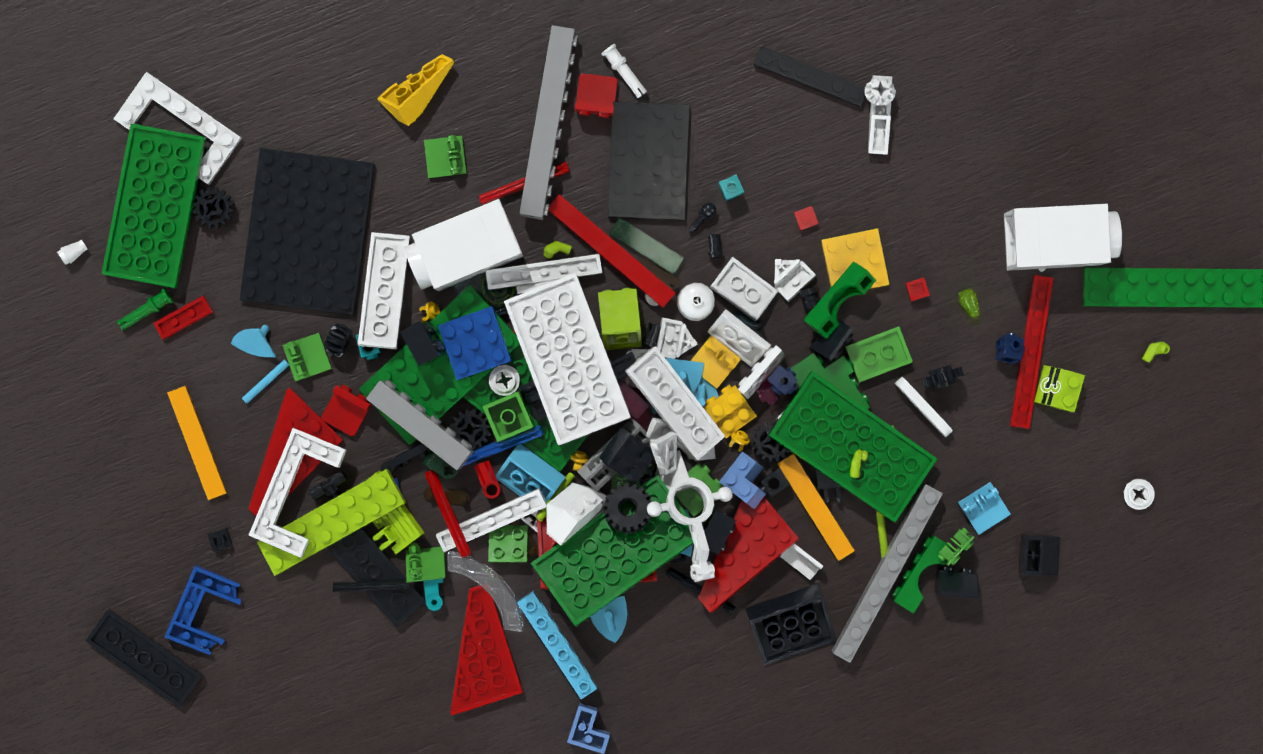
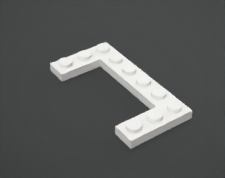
(152, 89)
(265, 525)

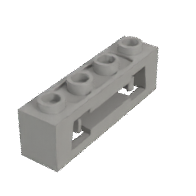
(595, 466)

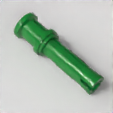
(153, 305)

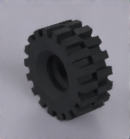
(613, 512)

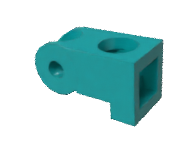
(433, 598)

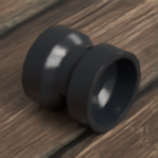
(810, 296)
(532, 396)

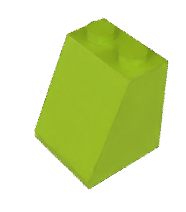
(620, 319)

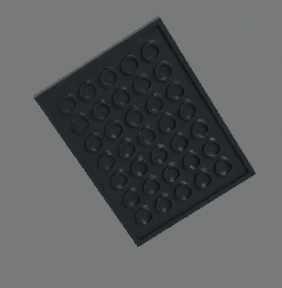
(307, 231)

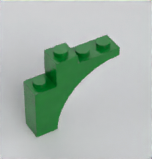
(835, 374)

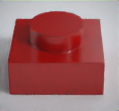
(806, 218)
(917, 289)

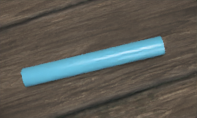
(265, 381)

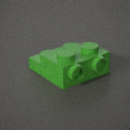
(691, 498)

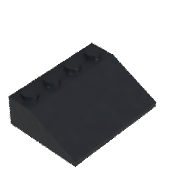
(791, 624)

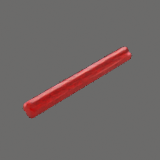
(516, 186)
(447, 513)

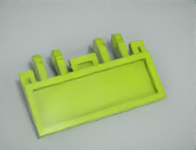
(399, 528)

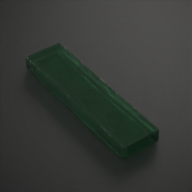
(646, 245)

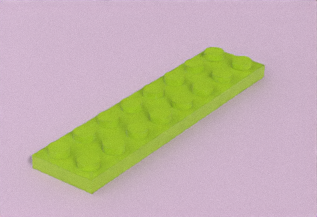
(338, 519)

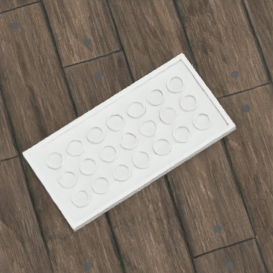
(567, 359)

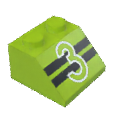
(1059, 388)

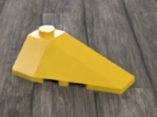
(412, 96)

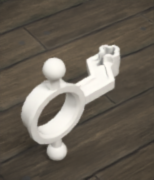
(701, 568)

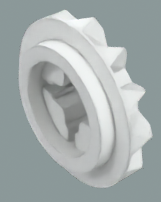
(873, 94)
(500, 388)
(1147, 493)

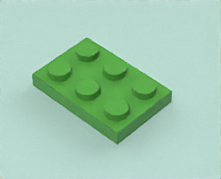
(878, 354)

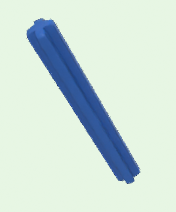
(507, 443)

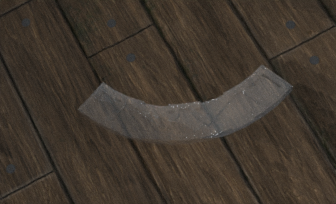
(493, 584)

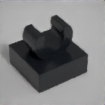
(220, 540)

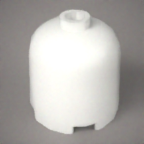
(686, 301)

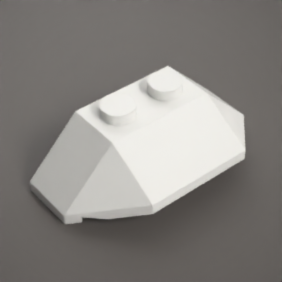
(572, 511)

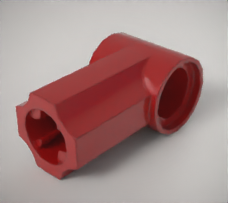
(487, 477)

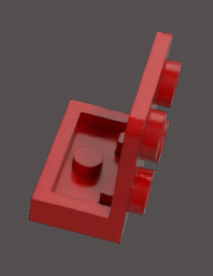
(596, 95)
(346, 410)

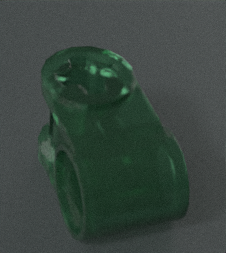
(438, 465)

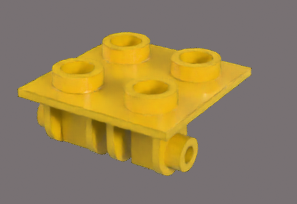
(717, 361)

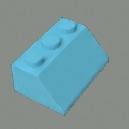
(527, 472)

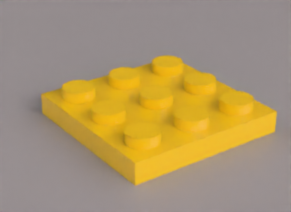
(858, 247)

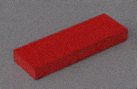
(183, 317)

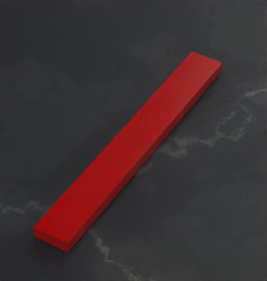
(611, 251)
(1031, 357)

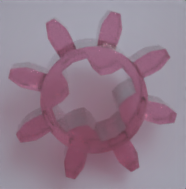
(767, 394)

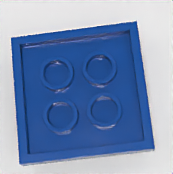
(474, 343)

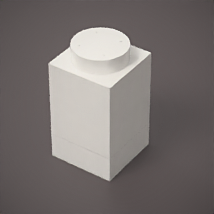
(1061, 236)
(463, 247)

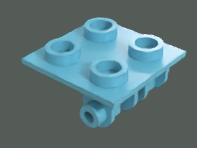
(984, 508)

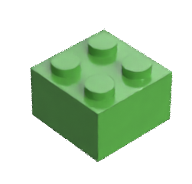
(508, 416)

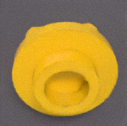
(431, 309)
(739, 437)
(579, 458)

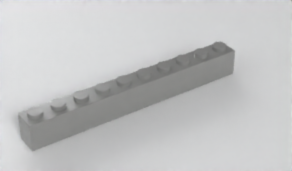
(547, 123)
(886, 572)

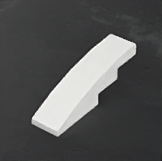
(879, 124)

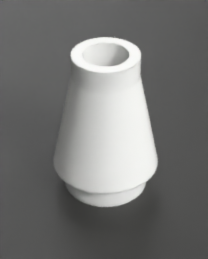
(72, 252)

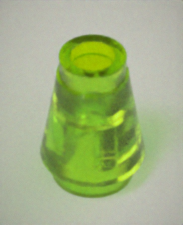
(969, 302)

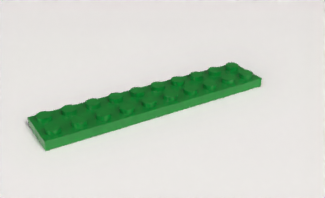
(1173, 287)

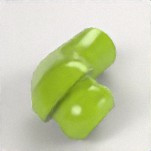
(555, 247)
(1154, 349)
(856, 462)

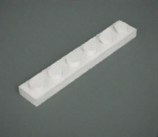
(543, 271)
(495, 518)

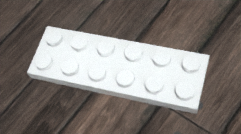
(383, 291)
(675, 403)

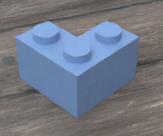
(741, 477)
(583, 732)

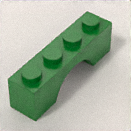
(852, 282)
(908, 593)

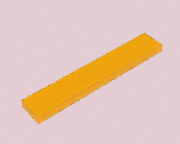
(197, 442)
(815, 507)

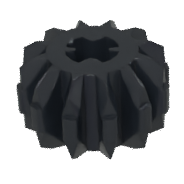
(338, 340)

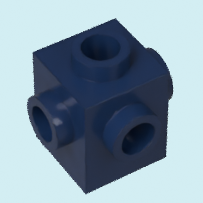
(1009, 348)
(775, 380)

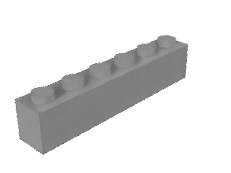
(420, 424)

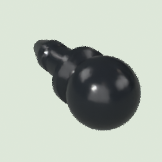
(708, 210)

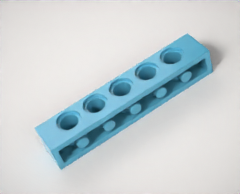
(557, 644)

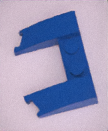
(180, 627)

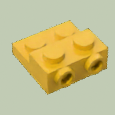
(729, 410)

